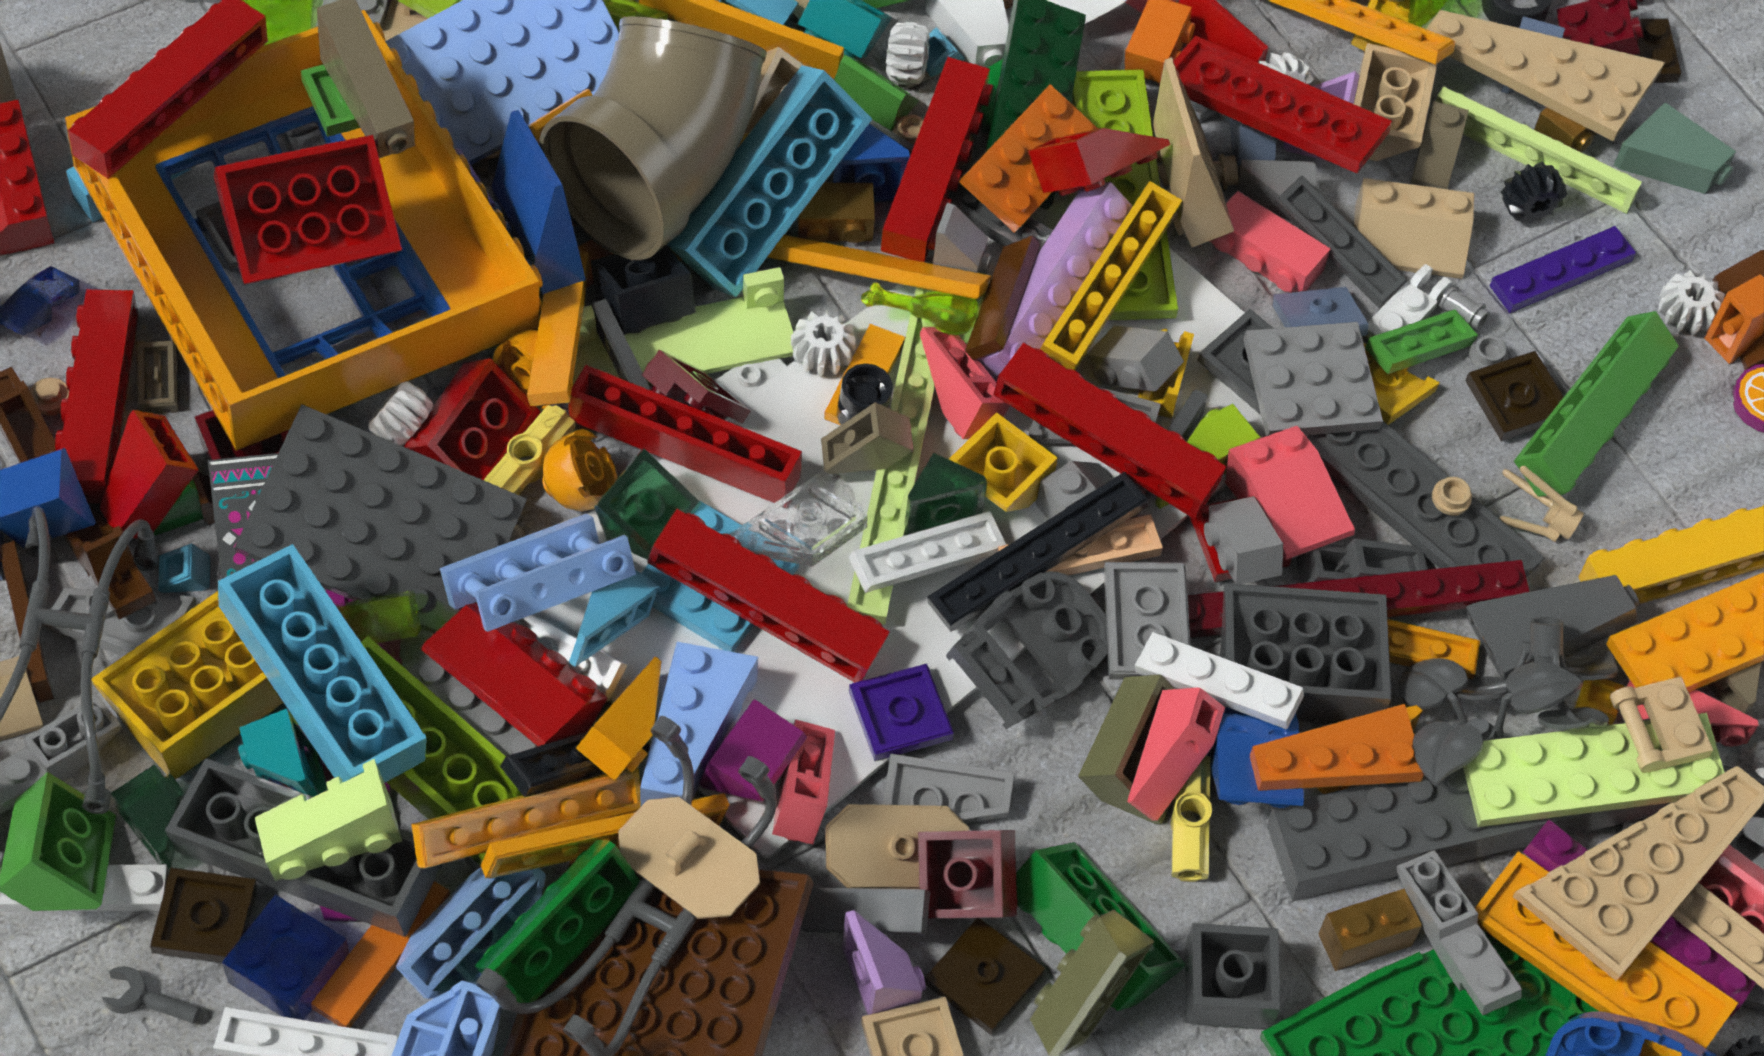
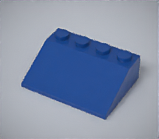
(536, 207)

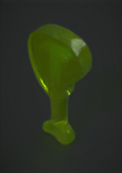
(944, 311)

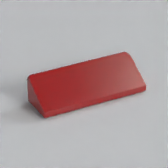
(1223, 29)

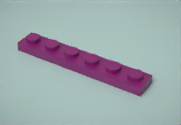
(1555, 848)

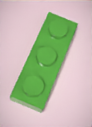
(1421, 341)

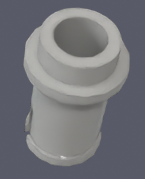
(1472, 313)

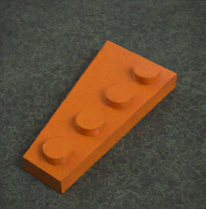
(1346, 753)

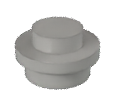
(1487, 351)

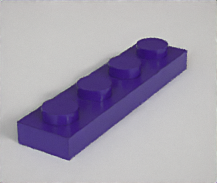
(1562, 269)

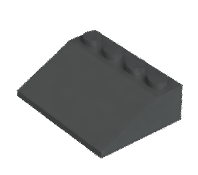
(1313, 639)

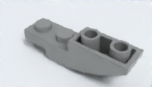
(54, 749)
(1455, 935)

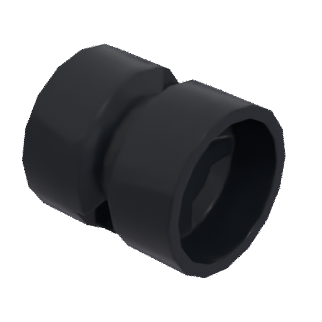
(861, 388)

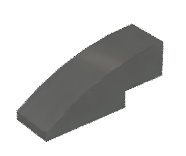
(1359, 560)

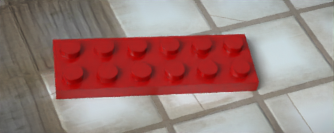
(1280, 105)

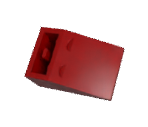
(1090, 157)

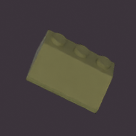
(1121, 741)
(1088, 982)

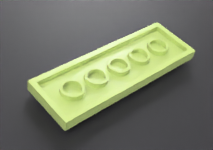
(1576, 774)

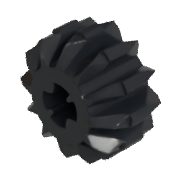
(1534, 192)

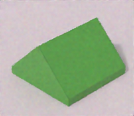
(874, 93)

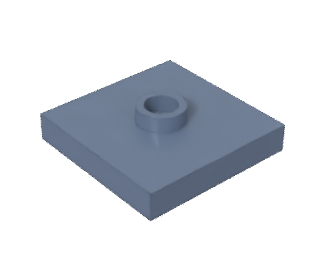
(1319, 308)

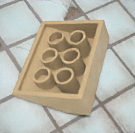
(1188, 163)

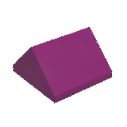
(758, 735)

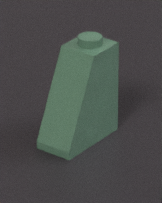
(1676, 152)

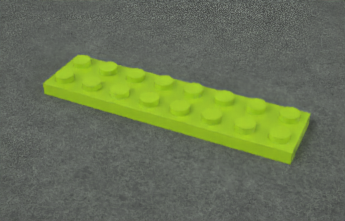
(1121, 103)

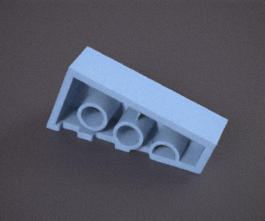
(704, 699)

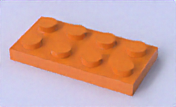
(1005, 174)

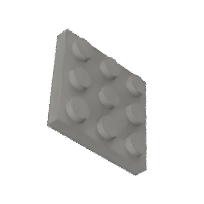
(1313, 379)

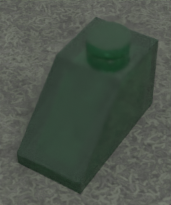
(147, 808)

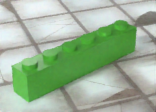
(1598, 402)

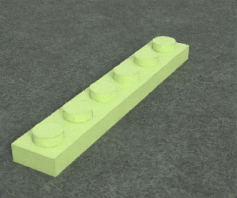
(1532, 147)

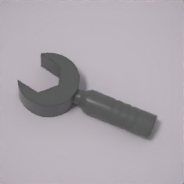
(156, 1001)

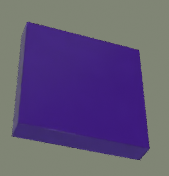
(900, 712)

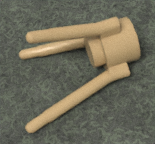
(1561, 516)

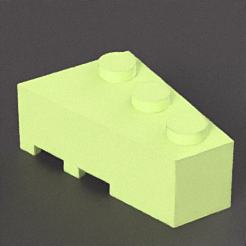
(329, 827)

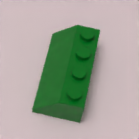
(1066, 891)
(562, 922)

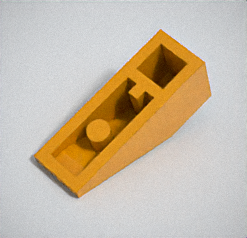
(625, 727)

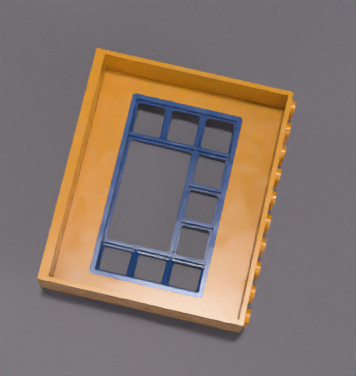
(450, 237)

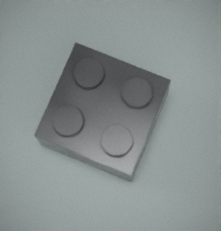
(1232, 976)

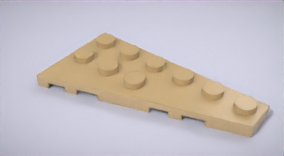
(1567, 76)
(1635, 880)

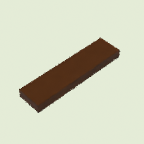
(1002, 298)
(20, 598)

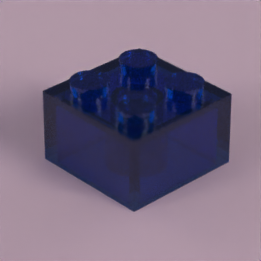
(285, 959)

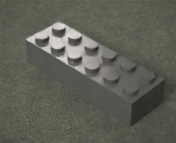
(220, 829)

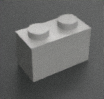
(1134, 358)
(1244, 540)

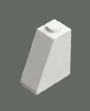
(973, 27)

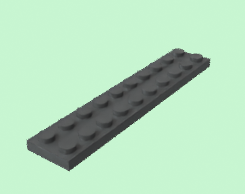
(1385, 474)

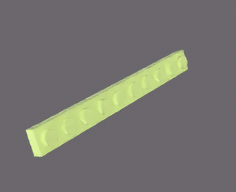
(892, 485)

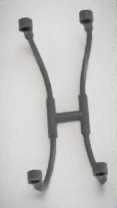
(38, 545)
(636, 907)

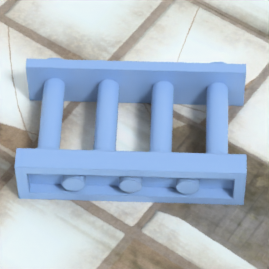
(537, 571)

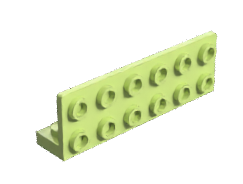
(712, 338)

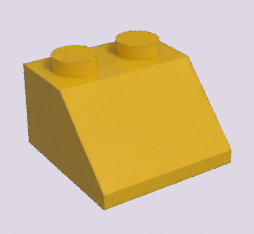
(1008, 461)

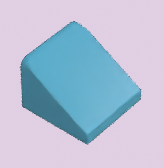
(939, 50)
(184, 570)

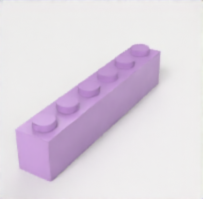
(1062, 269)

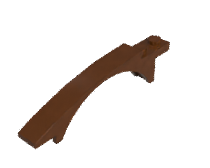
(30, 438)

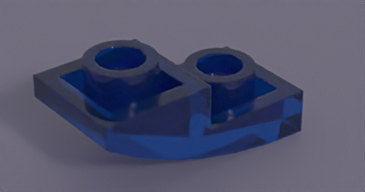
(33, 301)

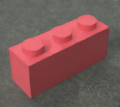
(1272, 246)

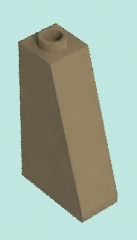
(363, 77)

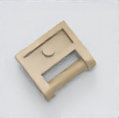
(1673, 722)

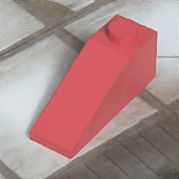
(961, 383)
(805, 786)

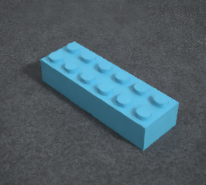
(770, 179)
(320, 667)

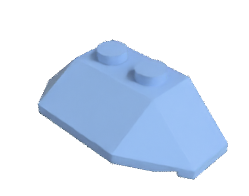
(464, 927)
(452, 1025)

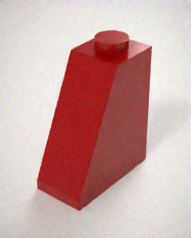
(146, 472)

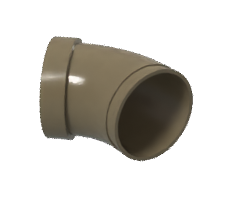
(653, 132)

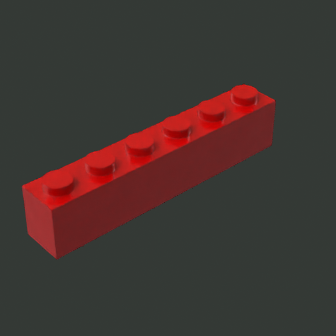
(167, 86)
(936, 159)
(98, 386)
(1109, 430)
(684, 435)
(768, 596)

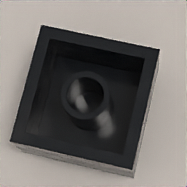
(644, 290)

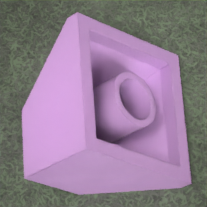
(879, 967)

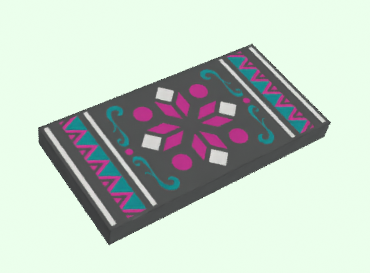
(234, 492)

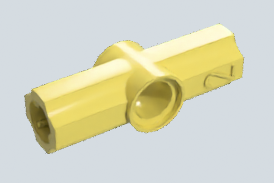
(534, 442)
(1190, 838)

